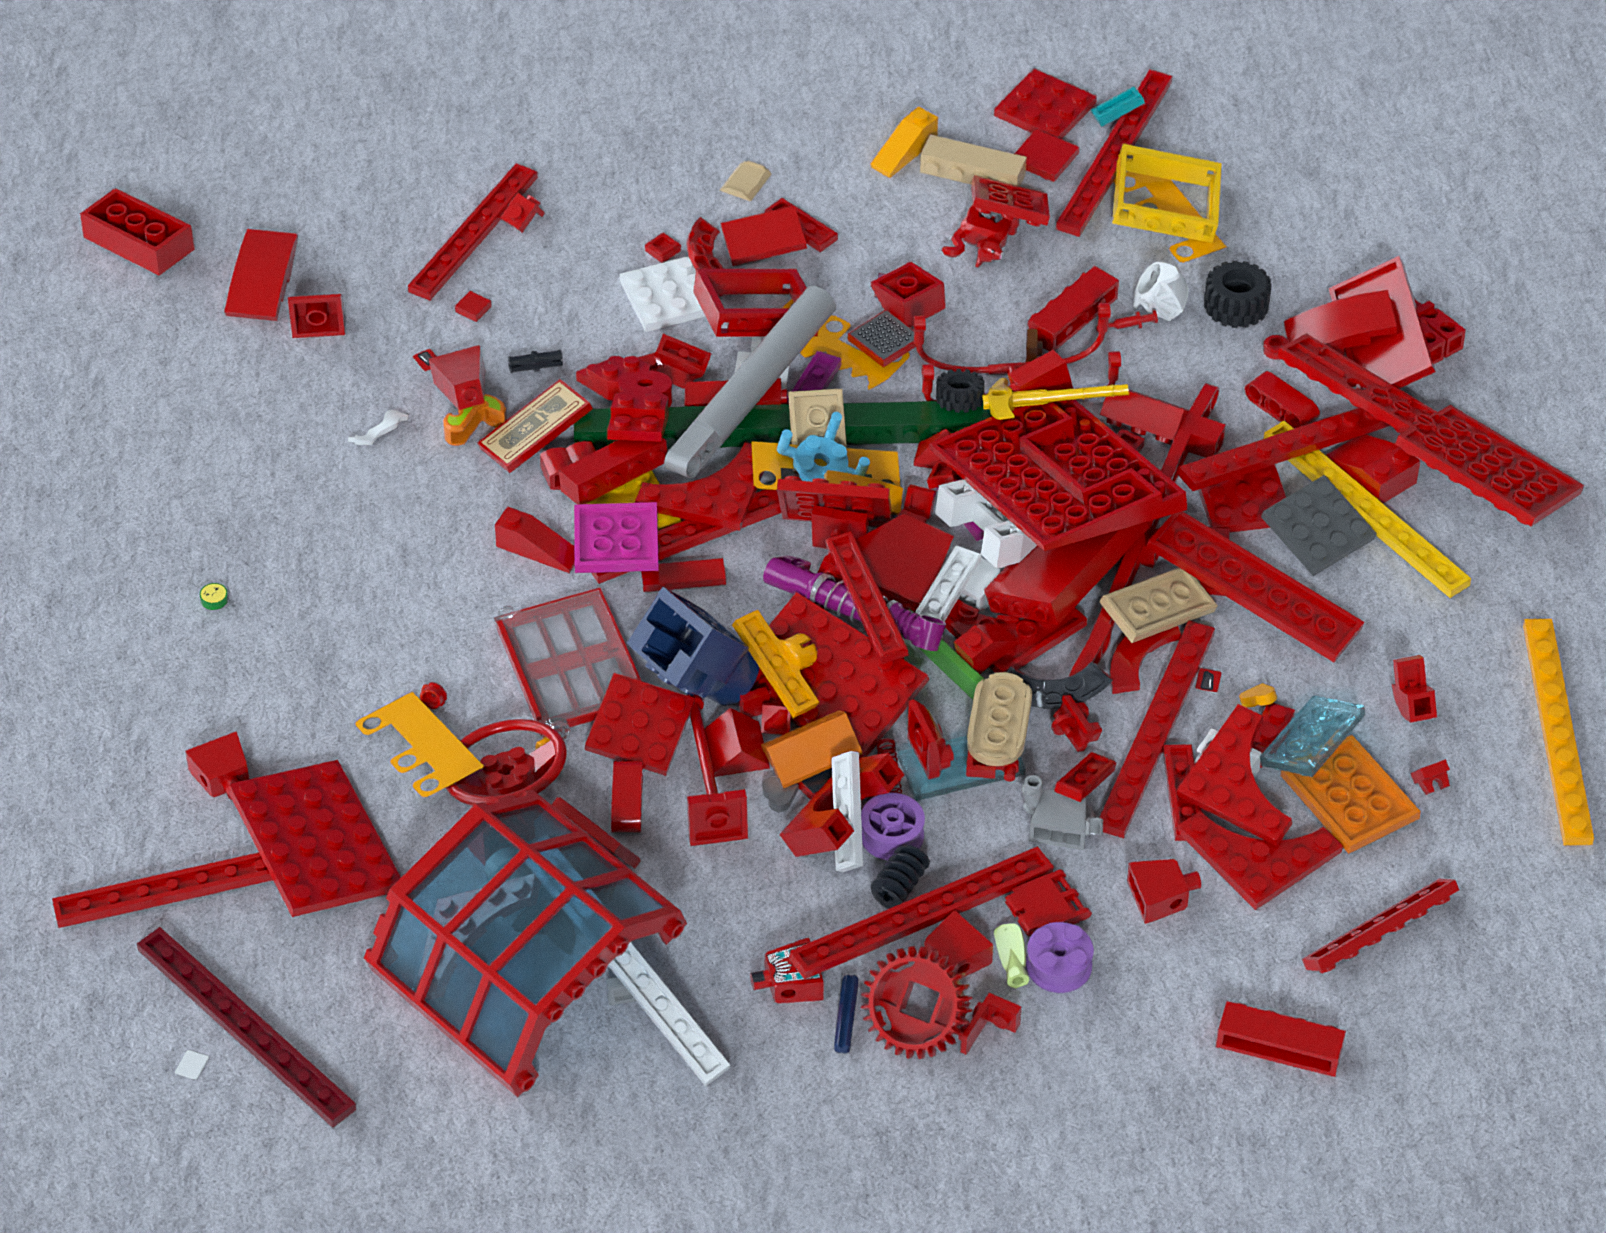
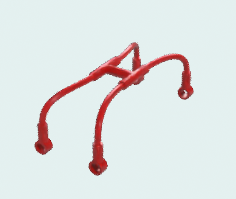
(1104, 315)

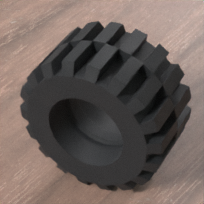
(1237, 294)

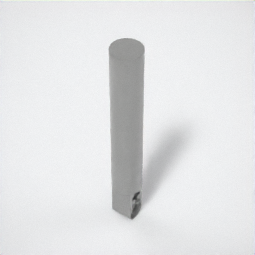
(750, 382)

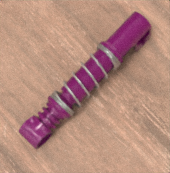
(793, 576)

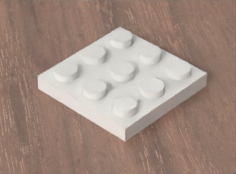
(663, 293)

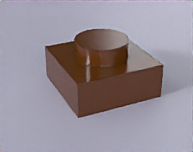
(1033, 346)

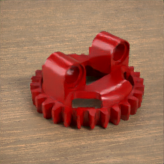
(893, 991)

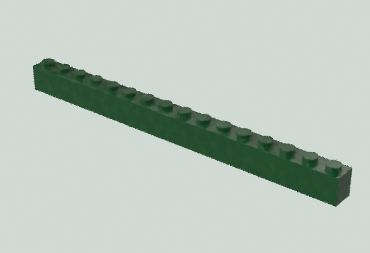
(764, 423)

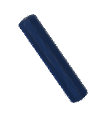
(846, 1014)

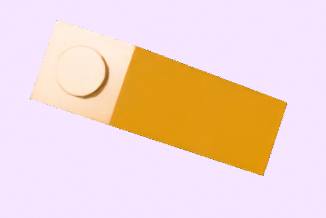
(906, 142)

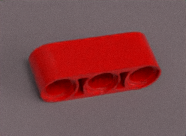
(1281, 400)
(627, 797)

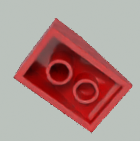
(1377, 466)

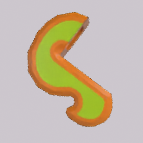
(461, 426)

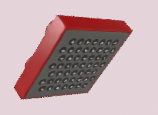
(883, 338)

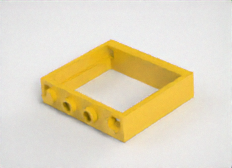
(1175, 168)

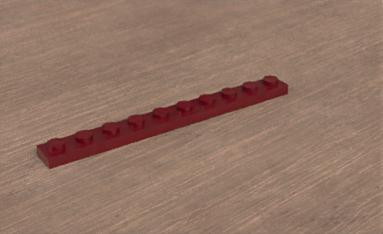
(247, 1027)

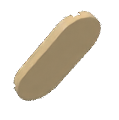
(999, 719)

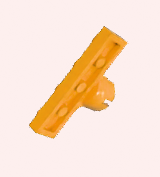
(780, 661)

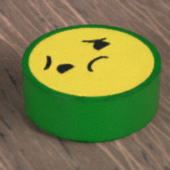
(213, 596)

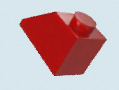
(984, 645)

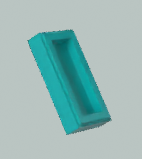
(1117, 106)

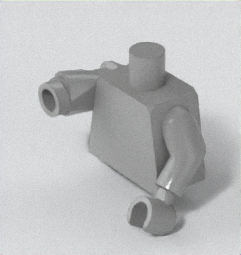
(1058, 818)

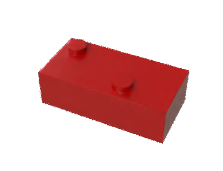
(137, 231)

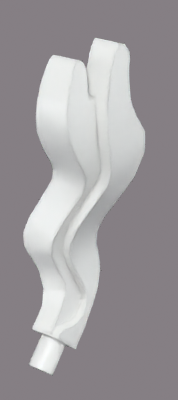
(389, 423)

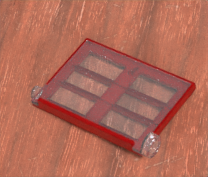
(565, 656)

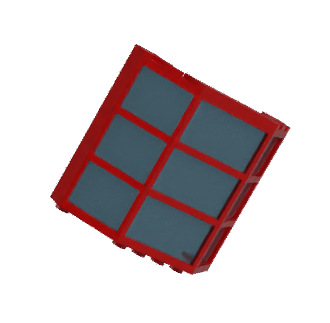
(510, 929)

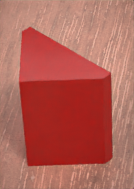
(735, 744)

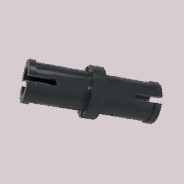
(535, 361)

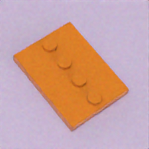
(1354, 797)

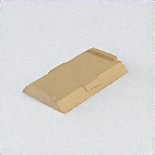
(746, 180)

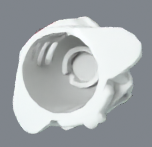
(1165, 296)

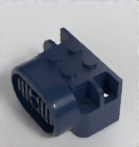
(694, 650)

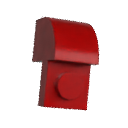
(1411, 693)

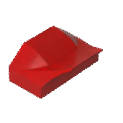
(680, 360)

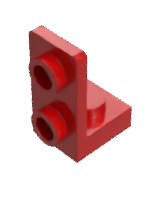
(995, 1010)

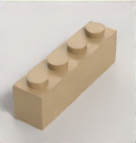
(963, 160)

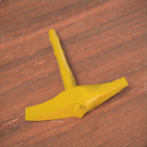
(1002, 399)

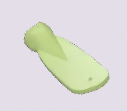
(1012, 954)

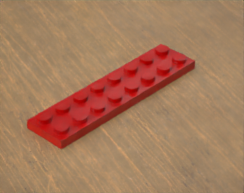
(1255, 585)

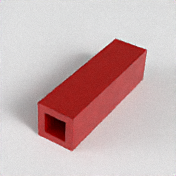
(704, 391)

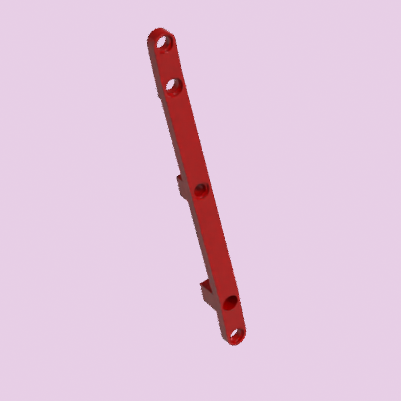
(1197, 436)

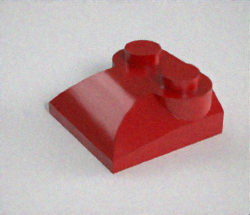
(928, 740)

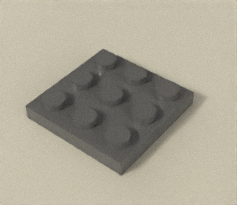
(1318, 525)

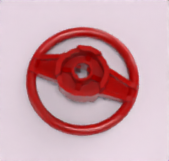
(514, 769)

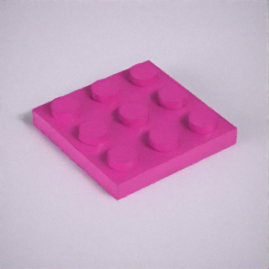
(615, 537)

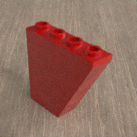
(902, 559)

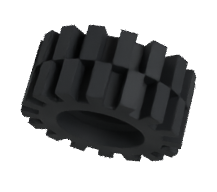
(960, 390)

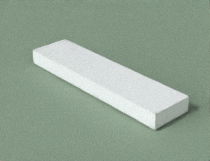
(949, 583)
(848, 800)

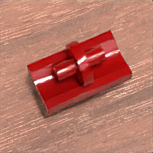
(1073, 722)

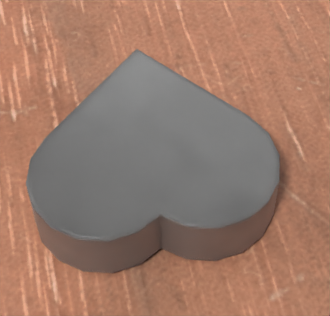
(778, 797)

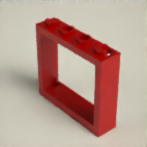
(744, 321)

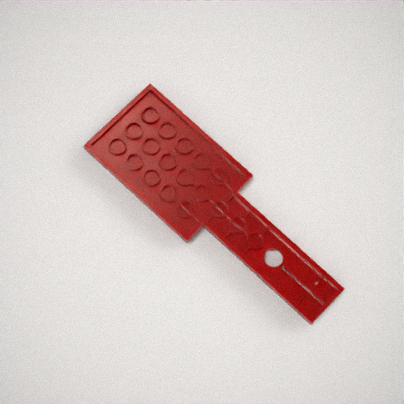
(1443, 439)

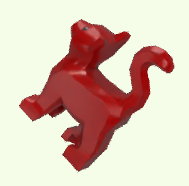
(984, 233)

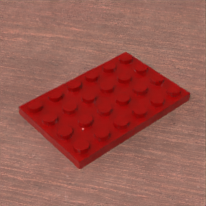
(846, 673)
(314, 837)

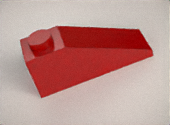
(532, 539)

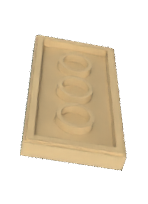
(1158, 604)

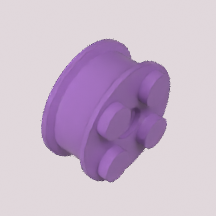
(891, 822)
(1059, 957)

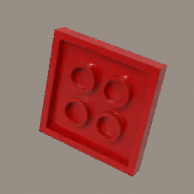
(1045, 105)
(1010, 201)
(1241, 500)
(639, 723)

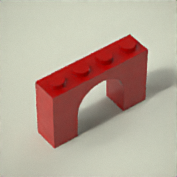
(825, 829)

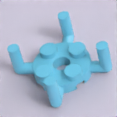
(820, 448)

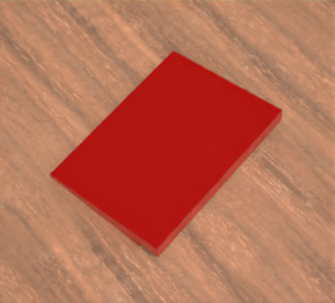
(1059, 473)

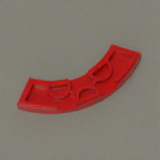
(700, 245)
(1129, 658)

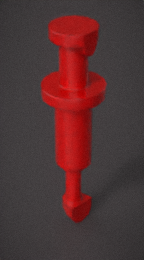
(1135, 320)

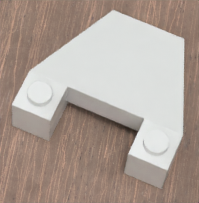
(1002, 540)

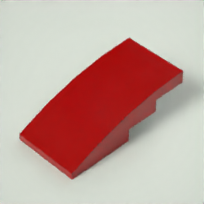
(261, 274)
(1346, 321)

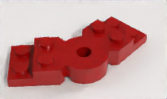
(638, 397)

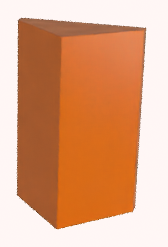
(810, 748)

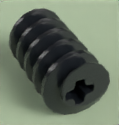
(899, 875)

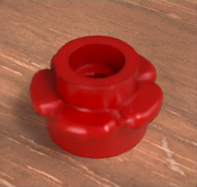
(433, 695)

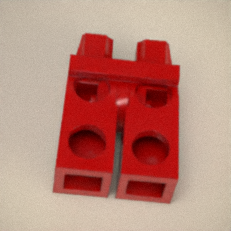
(1441, 331)

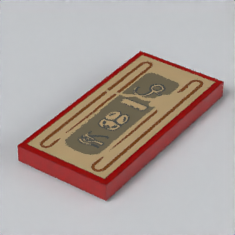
(534, 426)

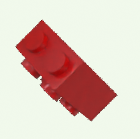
(1045, 373)

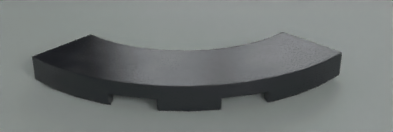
(1081, 686)

